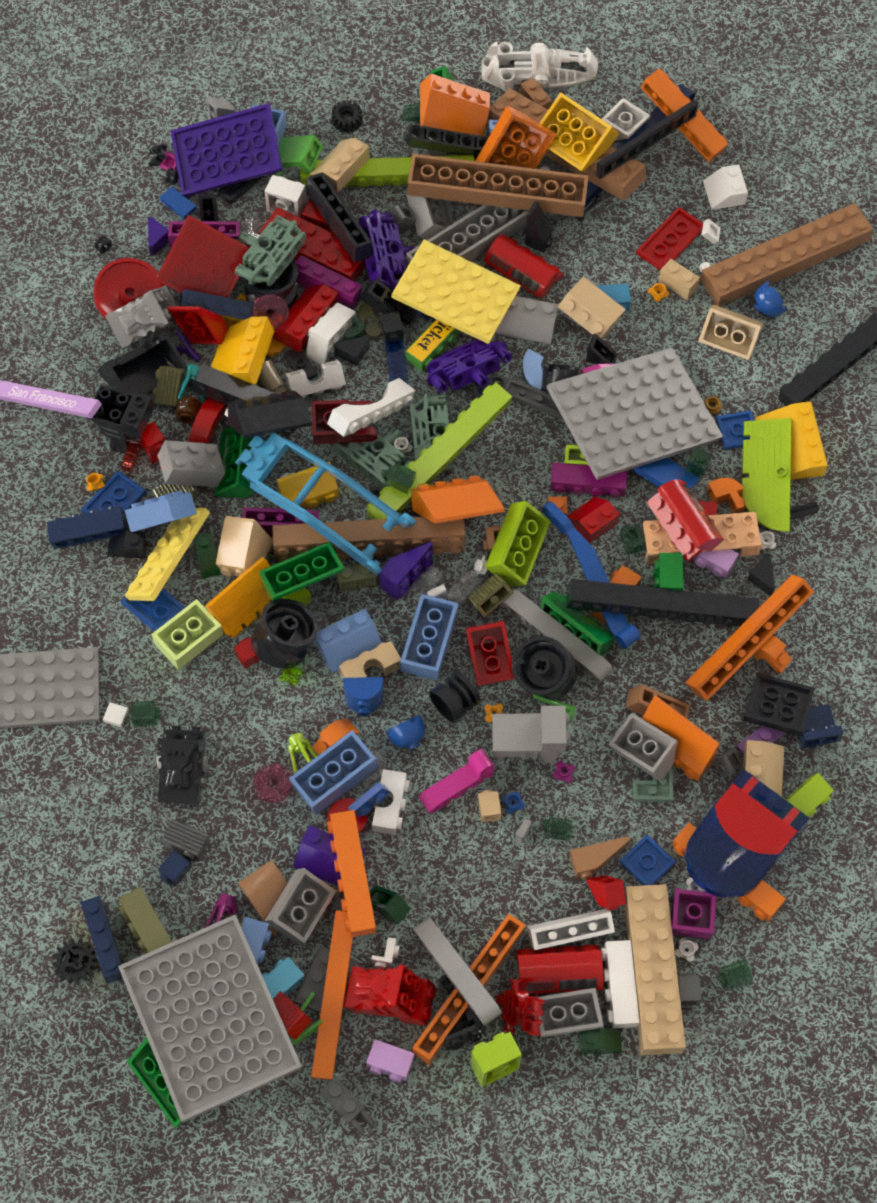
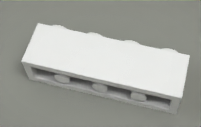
(570, 929)
(621, 984)

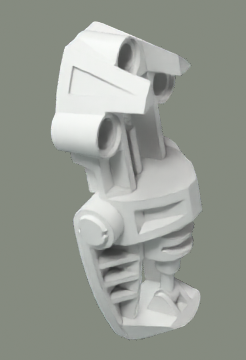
(537, 63)

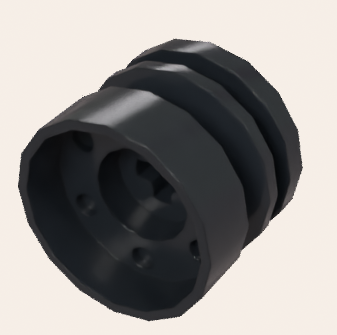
(454, 697)

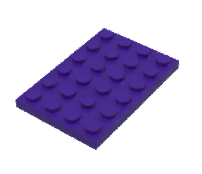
(226, 150)

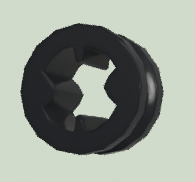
(171, 176)
(103, 244)
(442, 980)

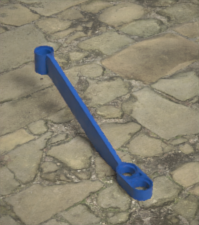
(623, 632)

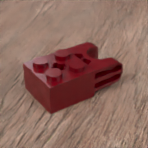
(324, 434)

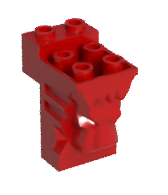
(390, 994)

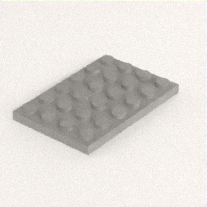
(49, 687)

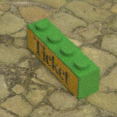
(431, 344)

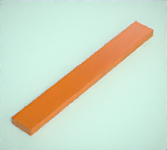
(333, 999)

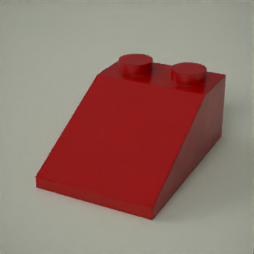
(199, 324)
(490, 652)

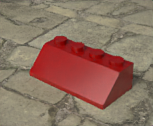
(305, 314)

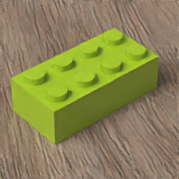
(518, 544)

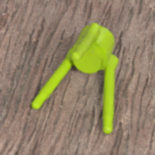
(299, 745)

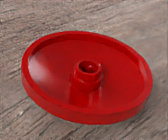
(123, 283)

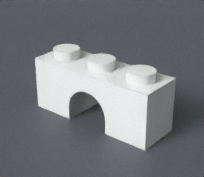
(331, 378)
(388, 819)

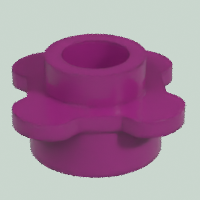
(567, 777)

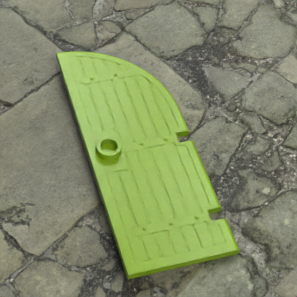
(769, 470)

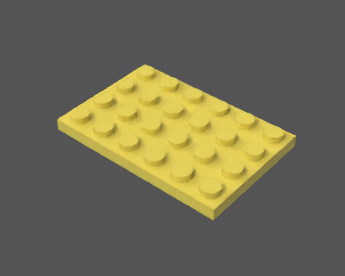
(456, 291)

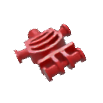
(520, 1009)

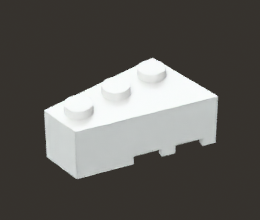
(328, 331)

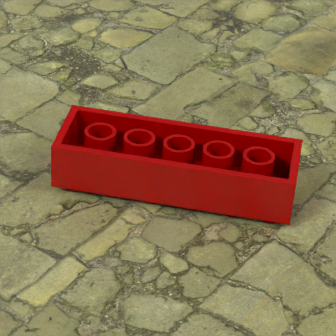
(322, 247)

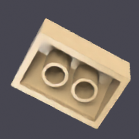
(343, 162)
(591, 308)
(730, 332)
(765, 763)

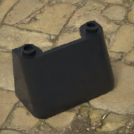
(138, 367)

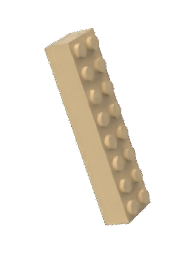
(654, 970)

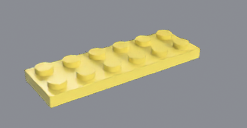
(166, 557)

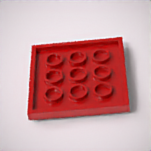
(202, 260)

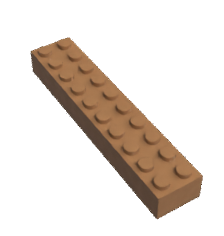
(620, 182)
(497, 185)
(786, 254)
(298, 538)

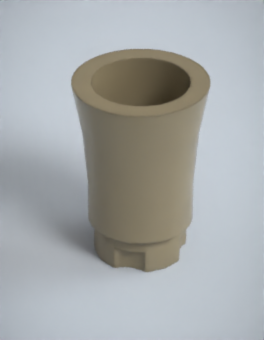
(270, 379)

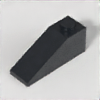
(538, 229)
(379, 298)

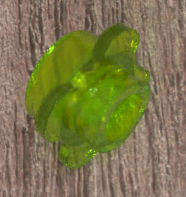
(293, 680)

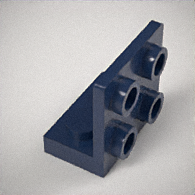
(820, 728)

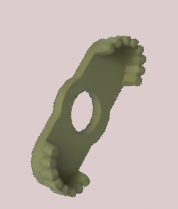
(366, 312)

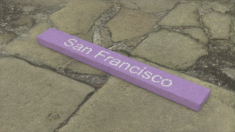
(49, 399)

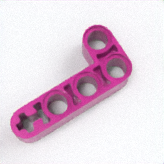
(458, 782)

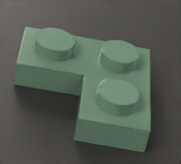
(654, 790)

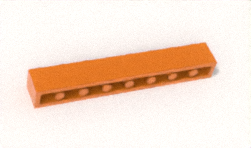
(749, 637)
(455, 1006)

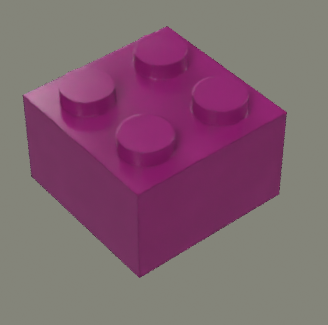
(693, 914)

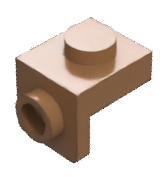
(490, 535)

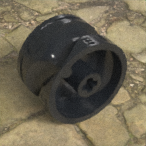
(284, 286)
(284, 633)
(546, 654)

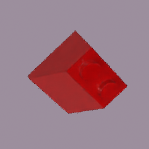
(594, 518)

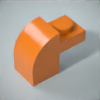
(726, 490)
(774, 654)
(332, 734)

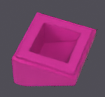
(170, 161)

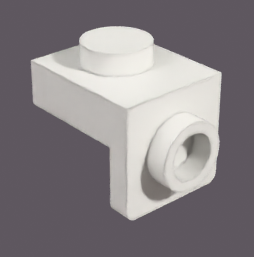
(391, 952)

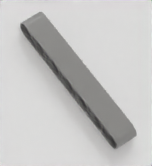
(544, 625)
(457, 971)

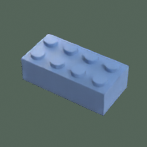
(429, 637)
(334, 772)

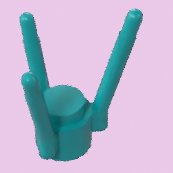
(190, 376)

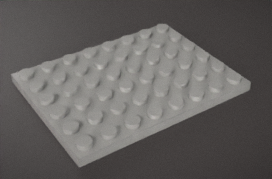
(634, 413)
(209, 1018)

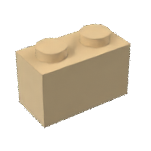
(679, 279)

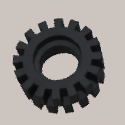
(347, 108)

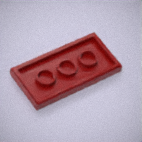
(670, 238)

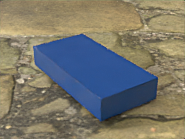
(178, 203)

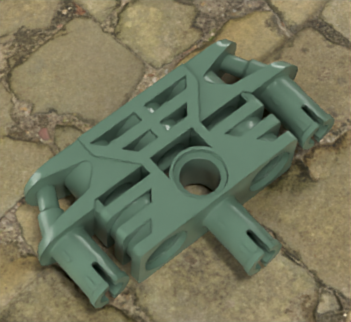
(270, 251)
(422, 427)
(373, 464)

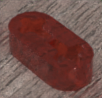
(131, 455)

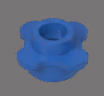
(515, 796)

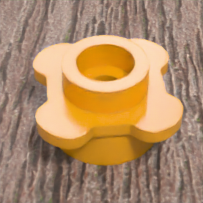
(658, 287)
(95, 481)
(494, 708)

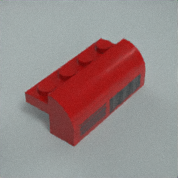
(522, 266)
(684, 519)
(560, 969)

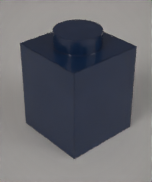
(173, 869)

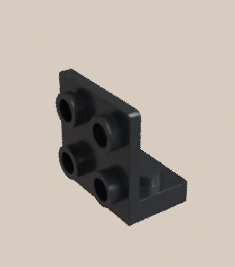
(472, 1032)

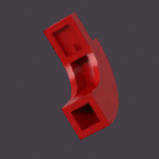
(207, 421)

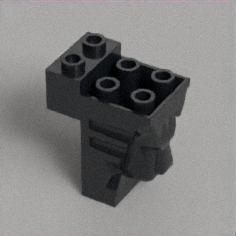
(122, 416)
(181, 765)

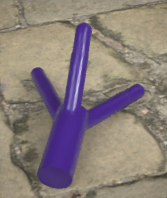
(195, 356)

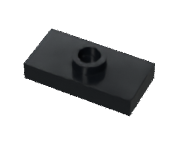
(299, 361)

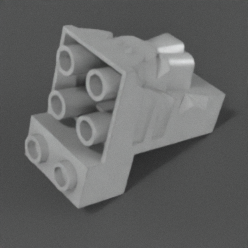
(143, 316)
(531, 735)

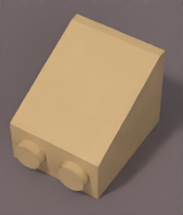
(241, 545)

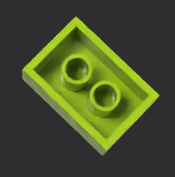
(496, 1058)

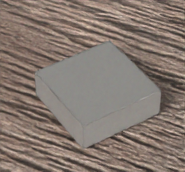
(523, 831)

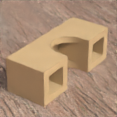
(383, 656)

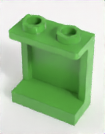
(299, 152)

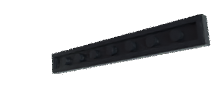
(646, 139)

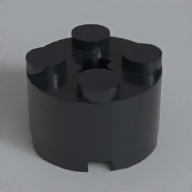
(556, 373)

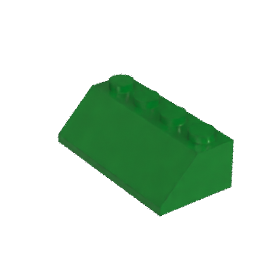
(233, 482)
(300, 571)
(577, 623)
(148, 1071)

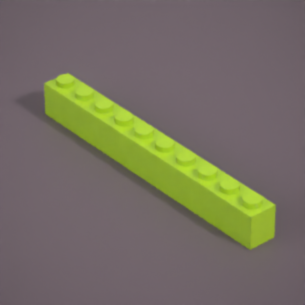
(381, 171)
(447, 447)

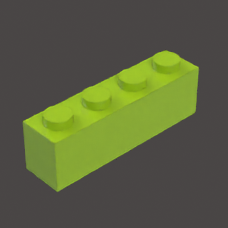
(810, 794)

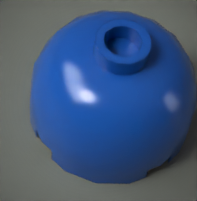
(768, 301)
(407, 733)

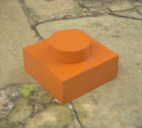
(560, 502)

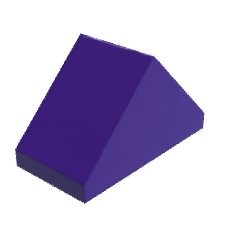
(156, 236)

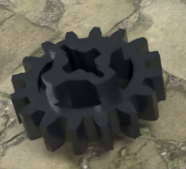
(67, 965)

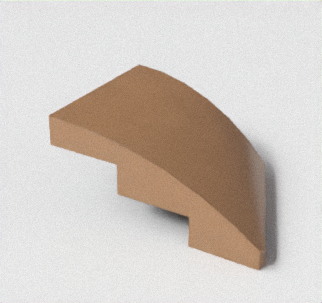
(264, 889)

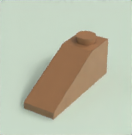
(641, 697)
(592, 858)

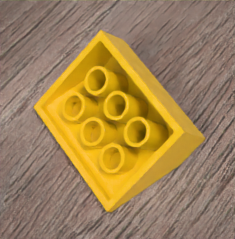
(579, 133)
(244, 349)
(806, 445)

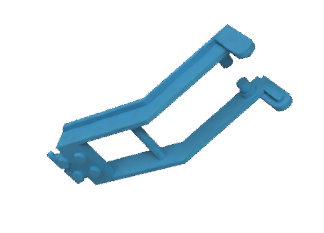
(264, 457)

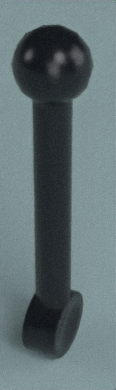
(598, 199)

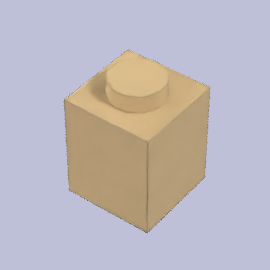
(489, 806)

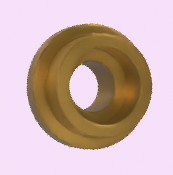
(715, 401)

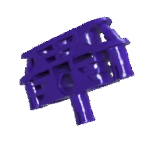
(387, 252)
(467, 364)

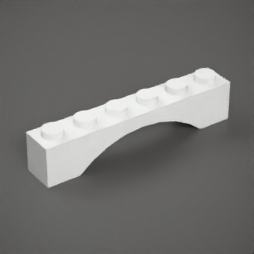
(350, 418)

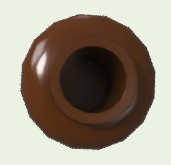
(188, 409)

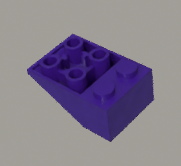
(405, 569)

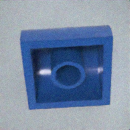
(363, 694)

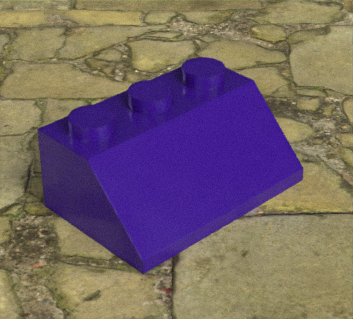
(317, 856)

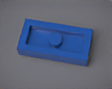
(373, 796)

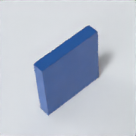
(733, 428)
(647, 861)

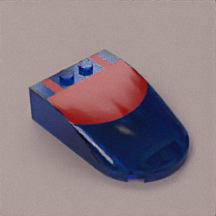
(742, 838)

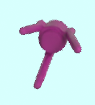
(224, 906)

